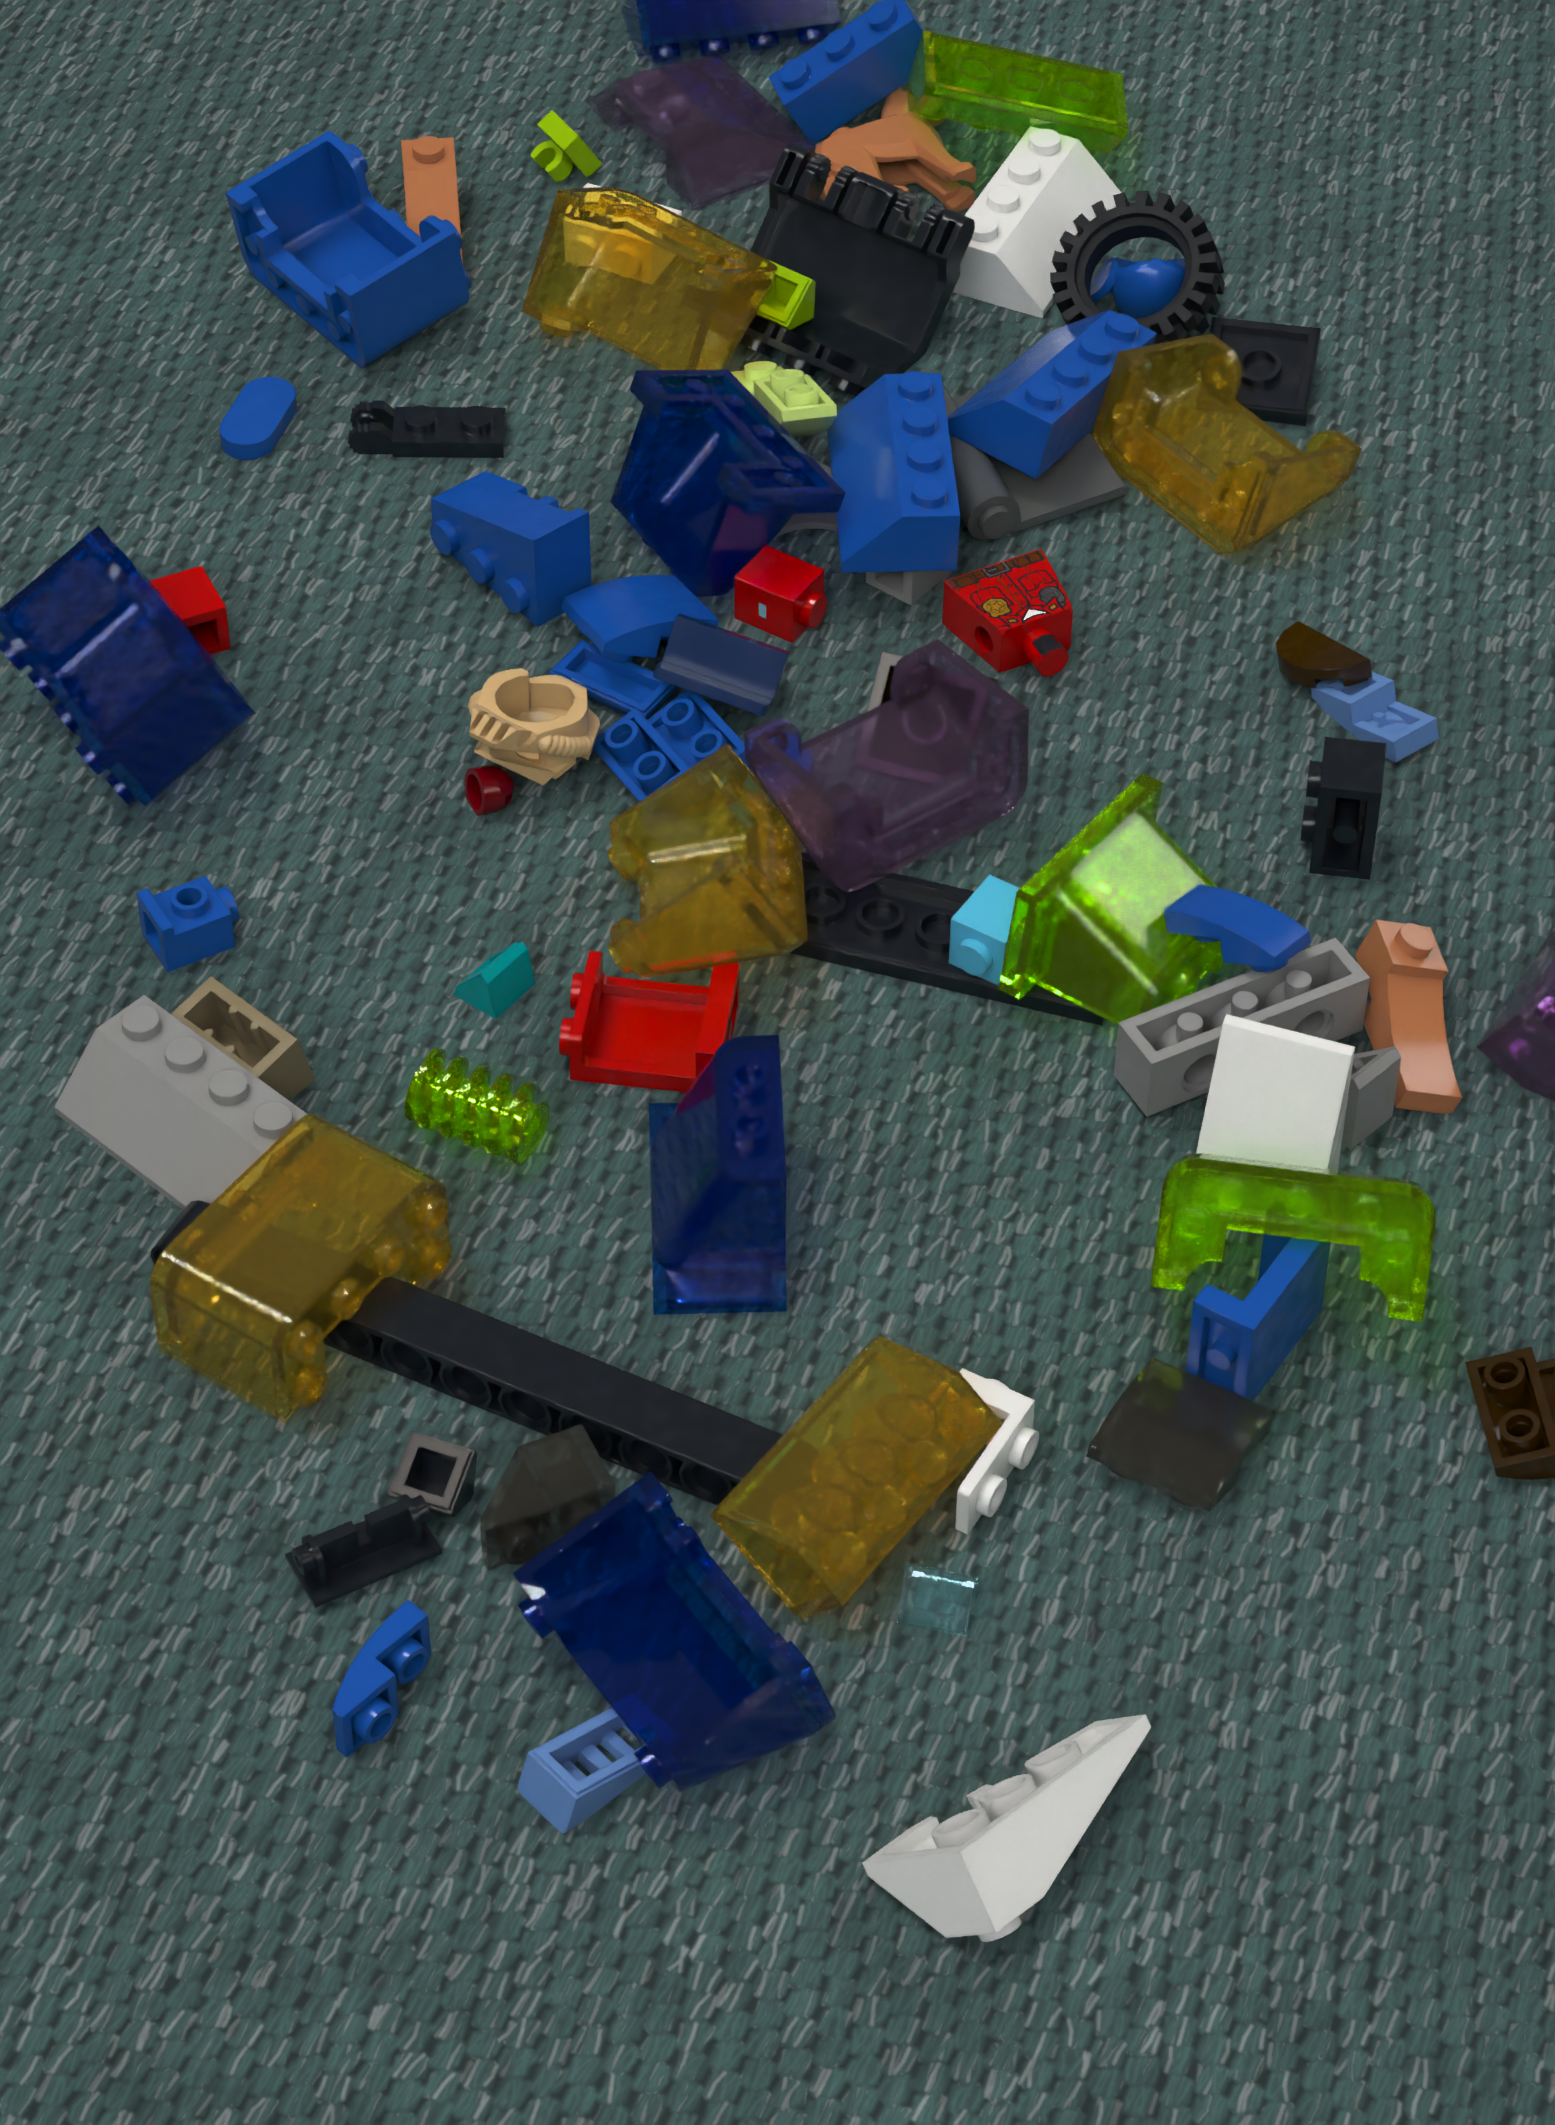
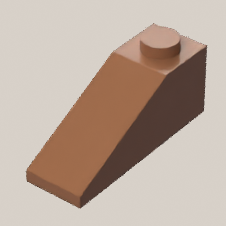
(430, 181)

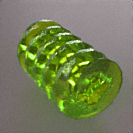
(475, 1109)

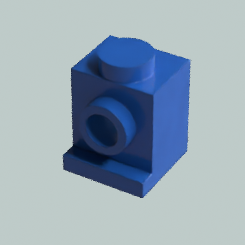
(188, 922)

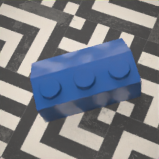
(850, 69)

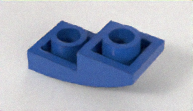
(1246, 928)
(368, 1694)

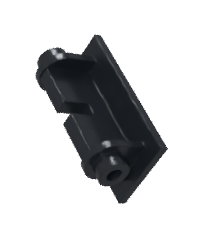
(364, 1552)

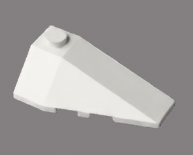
(1006, 1852)

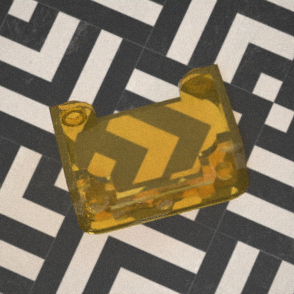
(644, 280)
(1203, 455)
(711, 871)

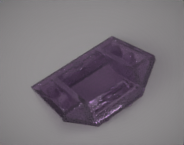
(709, 122)

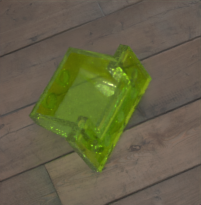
(1097, 918)

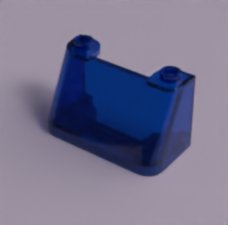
(670, 1641)

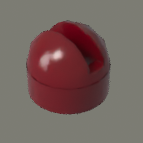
(488, 789)

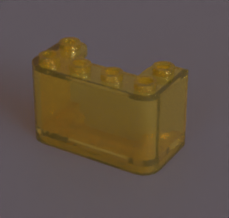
(291, 1257)

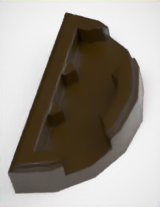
(1312, 655)

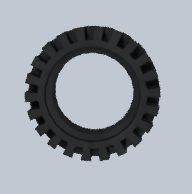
(1132, 221)

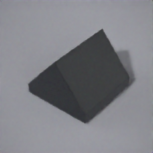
(436, 1471)

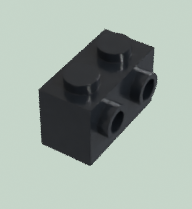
(1347, 807)

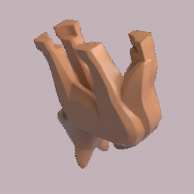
(901, 151)

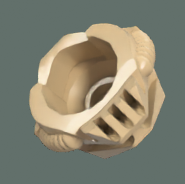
(532, 723)

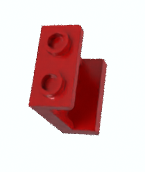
(646, 1029)

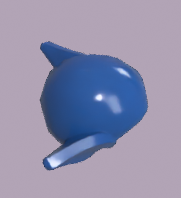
(1139, 286)

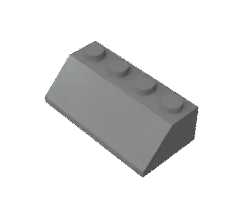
(172, 1104)

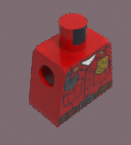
(1012, 614)

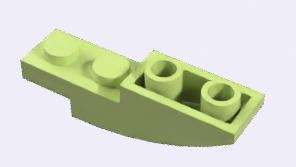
(789, 397)

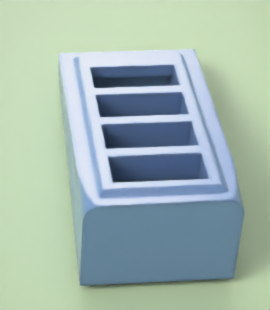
(561, 1789)

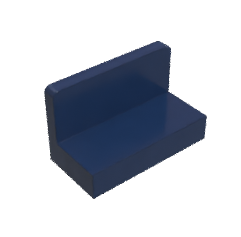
(722, 665)

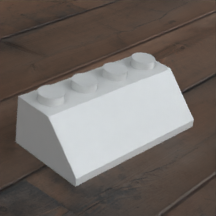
(1023, 217)

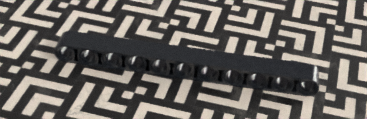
(543, 1385)

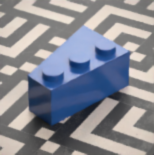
(514, 543)

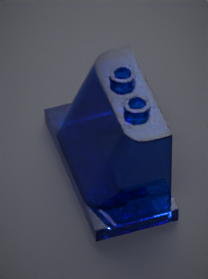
(713, 476)
(721, 1186)

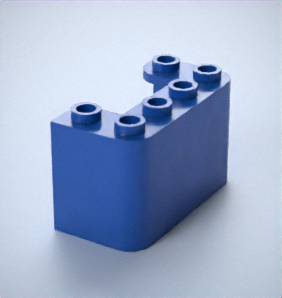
(341, 255)

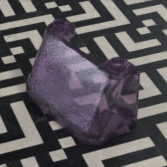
(901, 775)

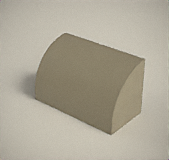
(247, 1037)

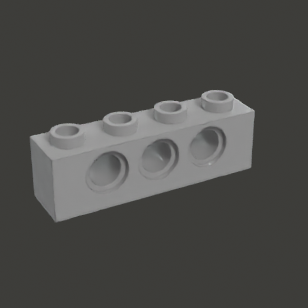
(1173, 1048)

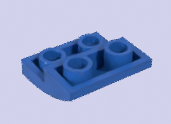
(633, 613)
(666, 745)

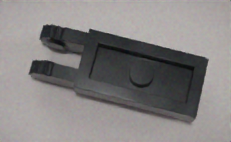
(428, 431)

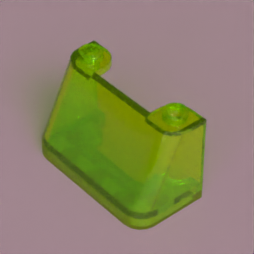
(1380, 1214)

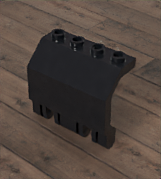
(873, 287)

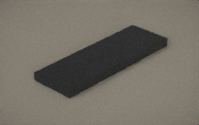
(904, 933)

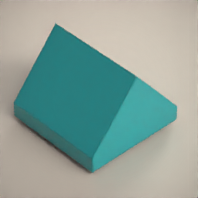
(498, 980)

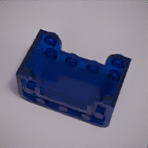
(122, 669)

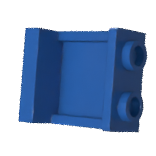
(1248, 1340)

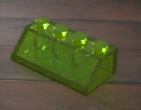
(1016, 90)

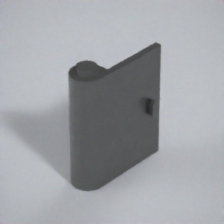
(1004, 500)

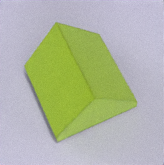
(789, 300)

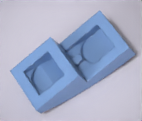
(1374, 715)

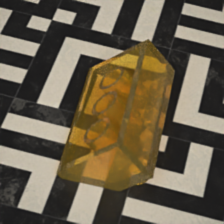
(855, 1474)

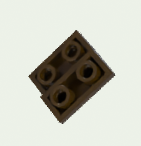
(1517, 1412)

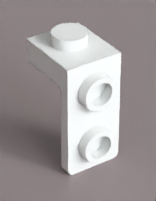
(1008, 1447)

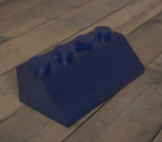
(674, 26)

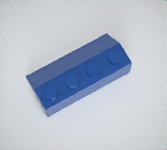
(1048, 394)
(897, 476)

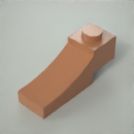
(1409, 1012)

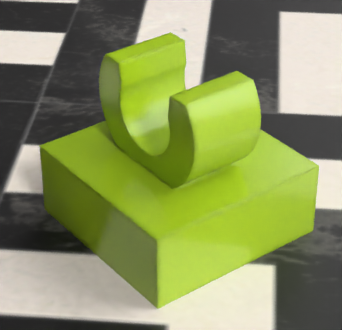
(563, 150)

